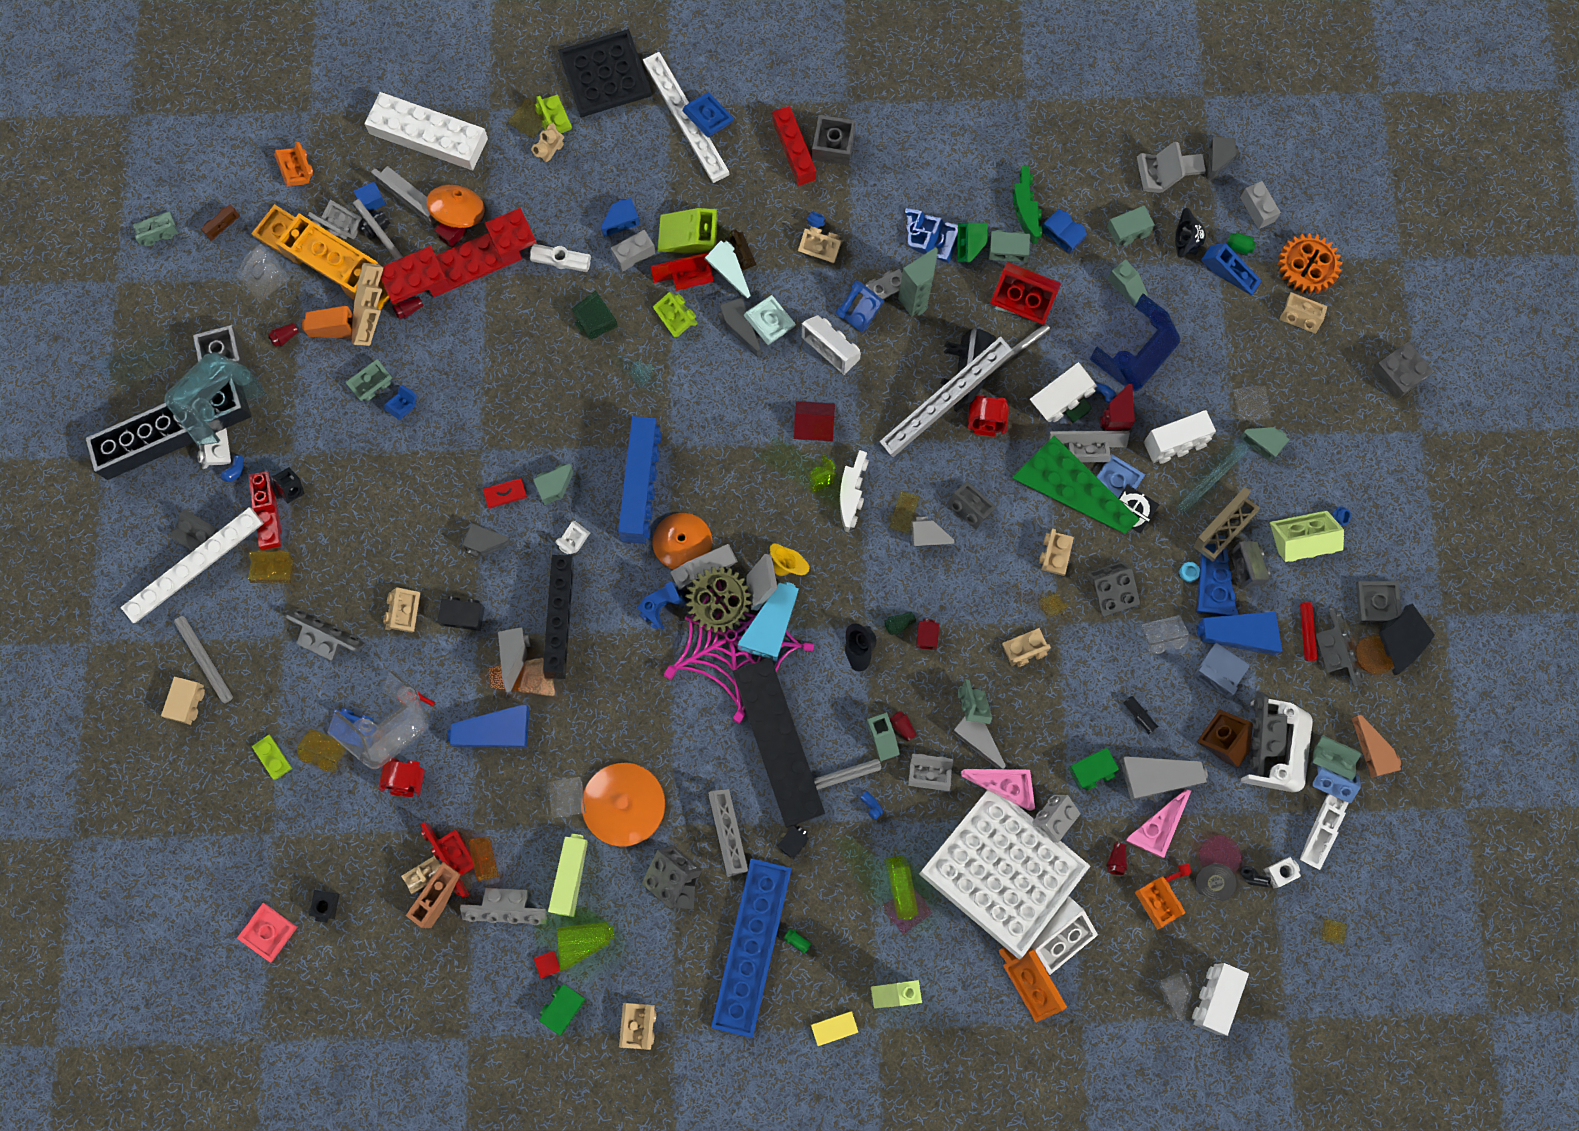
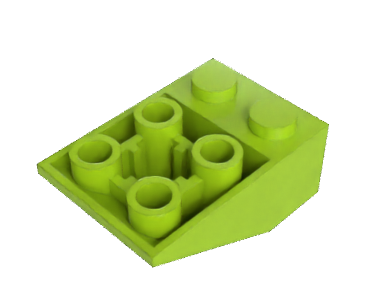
(688, 231)

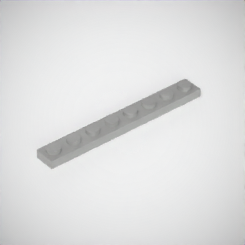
(947, 396)

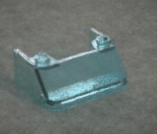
(192, 393)

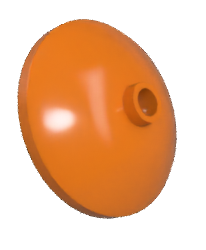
(455, 206)
(674, 552)

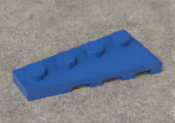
(1215, 585)

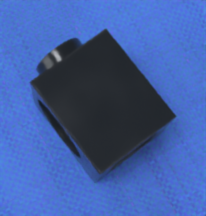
(288, 485)
(793, 841)
(318, 898)

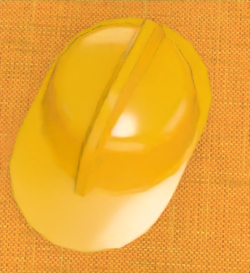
(787, 561)

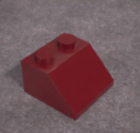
(1120, 412)

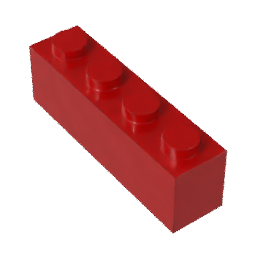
(794, 145)

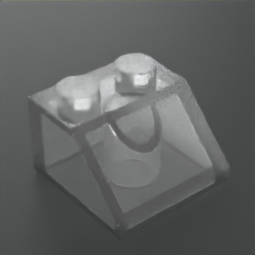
(261, 273)

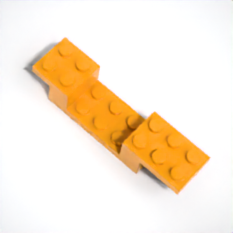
(316, 247)

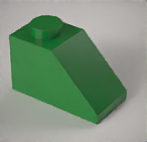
(970, 240)

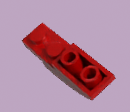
(266, 508)

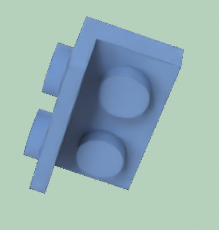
(1336, 784)

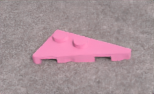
(1009, 784)
(1158, 831)

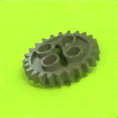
(704, 611)

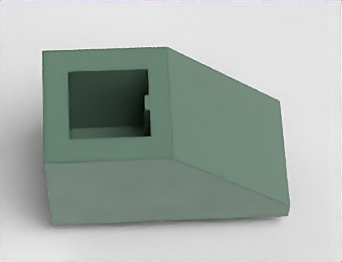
(553, 484)
(883, 736)

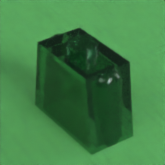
(593, 316)

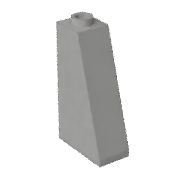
(1157, 776)

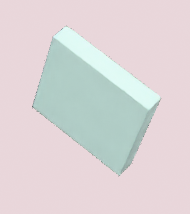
(769, 320)

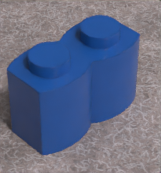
(1064, 230)

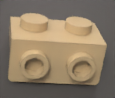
(637, 1026)

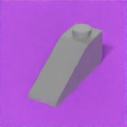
(719, 557)
(513, 653)
(980, 740)

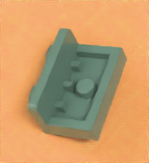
(369, 380)

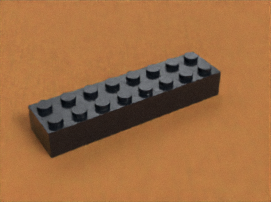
(158, 433)

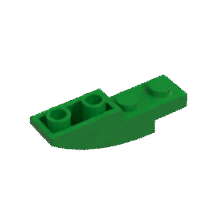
(1025, 208)

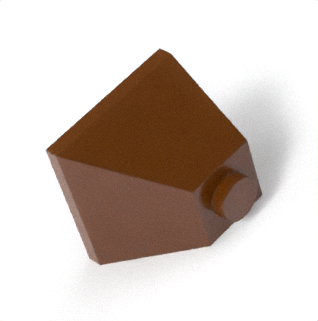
(1228, 738)

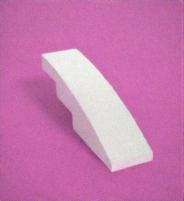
(1324, 831)

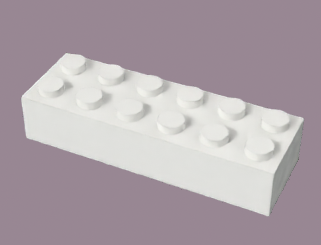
(426, 131)

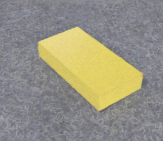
(834, 1028)

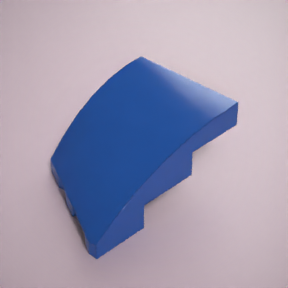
(927, 230)

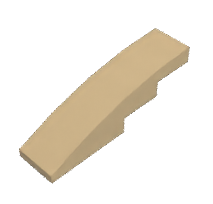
(365, 305)

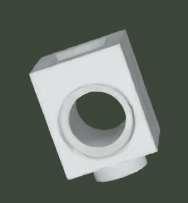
(1274, 872)

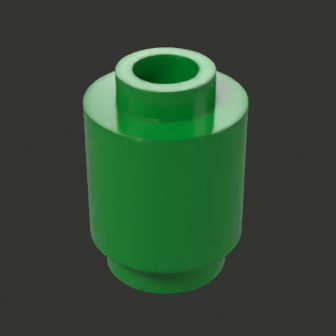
(1241, 243)

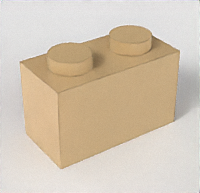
(183, 701)

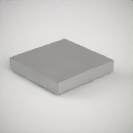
(761, 582)

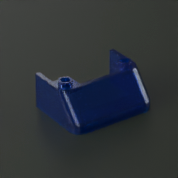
(1140, 368)

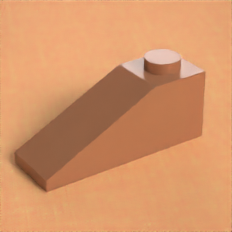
(1376, 750)
(434, 897)

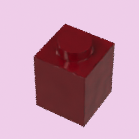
(449, 234)
(927, 634)

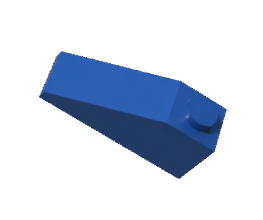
(1230, 266)

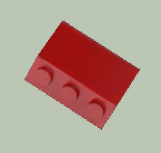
(1025, 293)

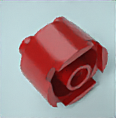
(988, 416)
(402, 778)

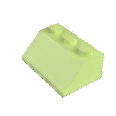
(1307, 536)

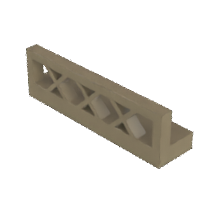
(1222, 519)

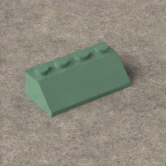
(917, 283)

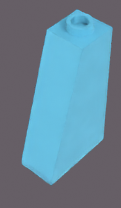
(769, 627)

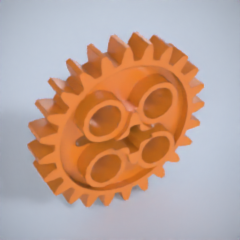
(1326, 273)

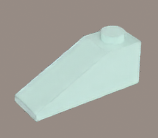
(726, 263)

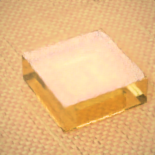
(1334, 931)

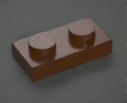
(220, 222)

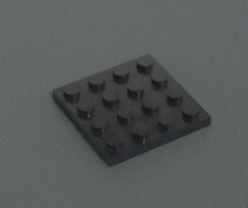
(604, 73)

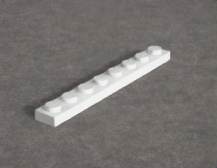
(676, 101)
(192, 565)

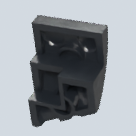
(1405, 638)

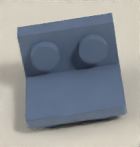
(1221, 670)

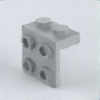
(1161, 170)
(338, 220)

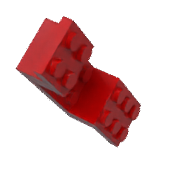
(460, 264)

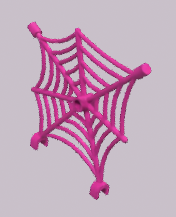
(671, 670)

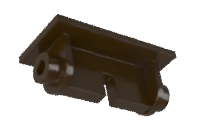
(741, 249)

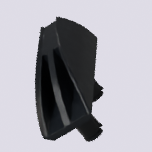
(971, 346)

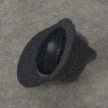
(859, 646)

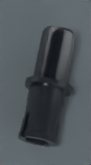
(1140, 714)

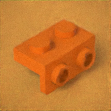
(294, 165)
(1160, 902)

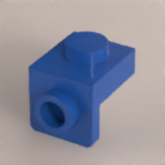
(401, 403)

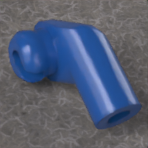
(1104, 389)
(235, 471)
(872, 803)

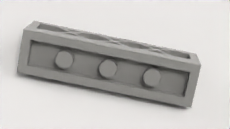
(404, 192)
(728, 832)

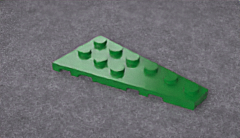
(1066, 479)

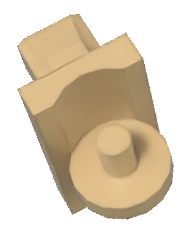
(549, 142)
(421, 875)

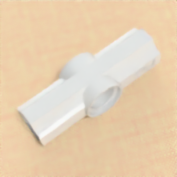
(549, 256)

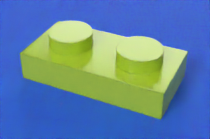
(272, 757)

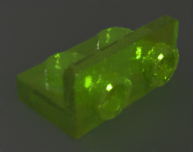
(822, 476)

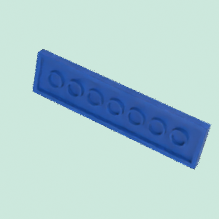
(751, 948)

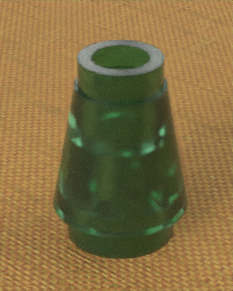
(898, 623)

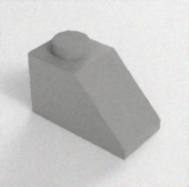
(928, 532)

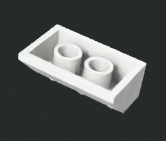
(830, 343)
(1064, 393)
(1063, 935)

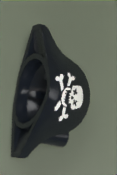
(1191, 234)

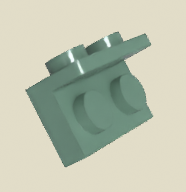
(155, 229)
(974, 704)
(1336, 757)

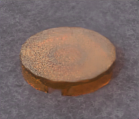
(1372, 656)

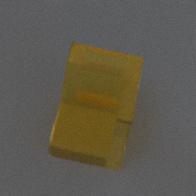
(1052, 605)

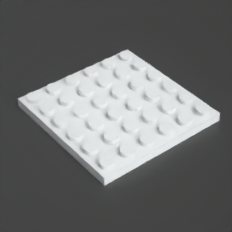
(1004, 872)

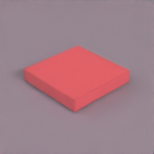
(267, 932)

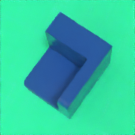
(370, 196)

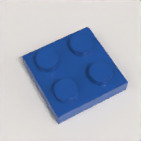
(708, 114)

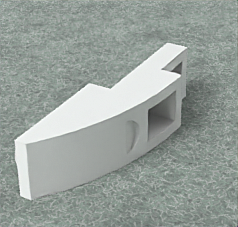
(849, 495)

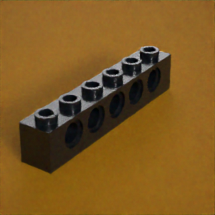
(558, 617)

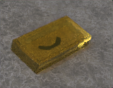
(904, 512)

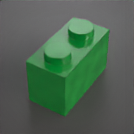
(1093, 768)
(562, 1009)

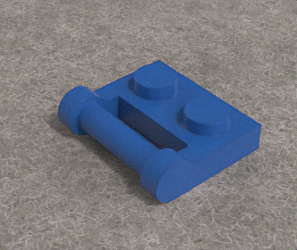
(864, 311)

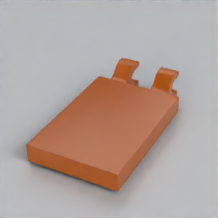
(1033, 984)

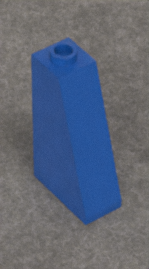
(1248, 632)
(494, 730)

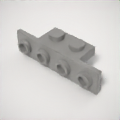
(1092, 445)
(504, 906)

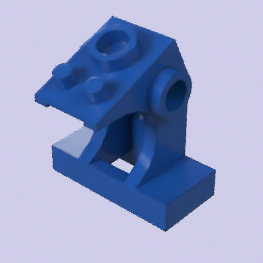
(657, 600)

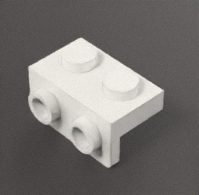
(215, 453)

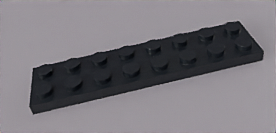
(778, 743)

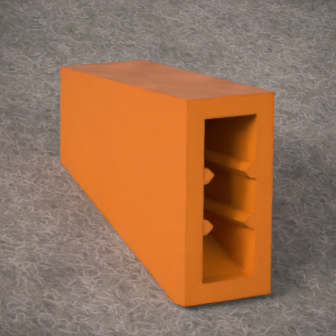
(329, 323)

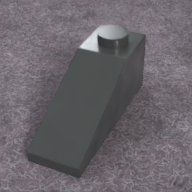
(732, 315)

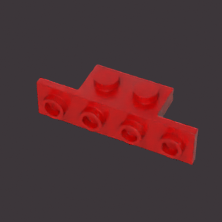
(684, 272)
(453, 852)

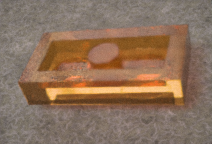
(483, 858)

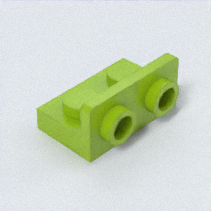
(552, 112)
(675, 313)

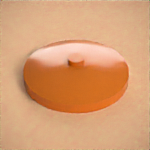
(623, 804)

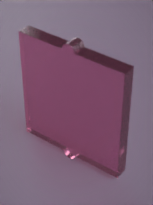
(905, 925)

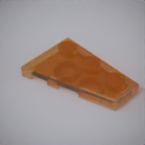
(529, 681)

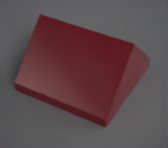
(814, 421)

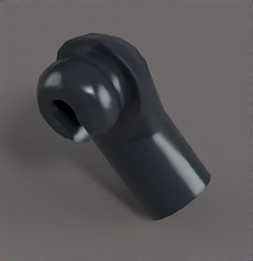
(1254, 878)

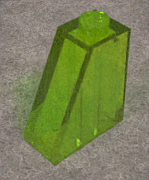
(901, 887)
(581, 942)

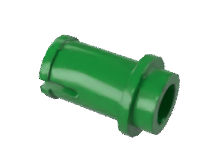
(797, 940)

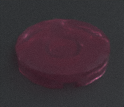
(1220, 850)

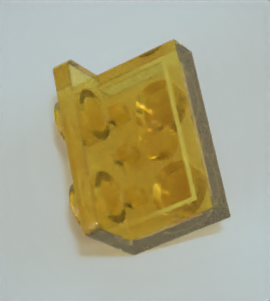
(270, 567)
(320, 750)

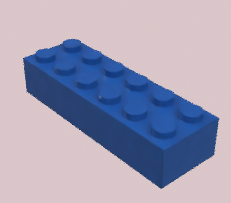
(639, 480)

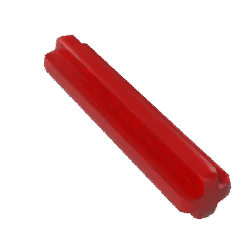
(1308, 631)

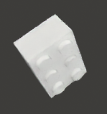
(1179, 437)
(1220, 998)

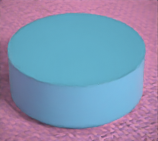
(1189, 572)

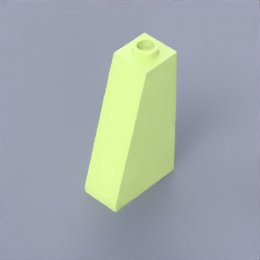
(568, 876)
(896, 994)

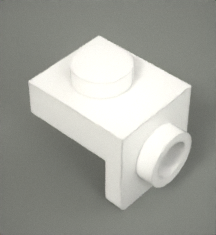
(572, 538)

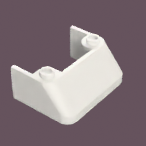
(1292, 774)

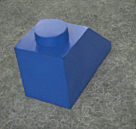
(620, 217)

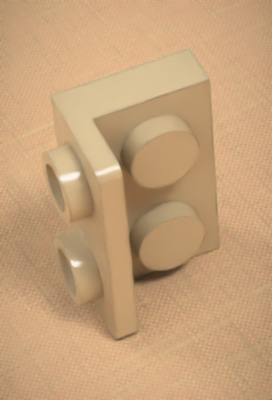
(820, 245)
(1303, 313)
(1057, 552)
(402, 610)
(1026, 647)

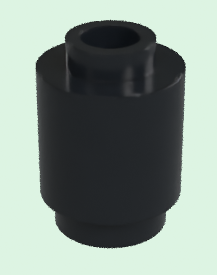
(382, 221)

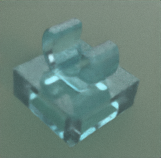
(641, 373)

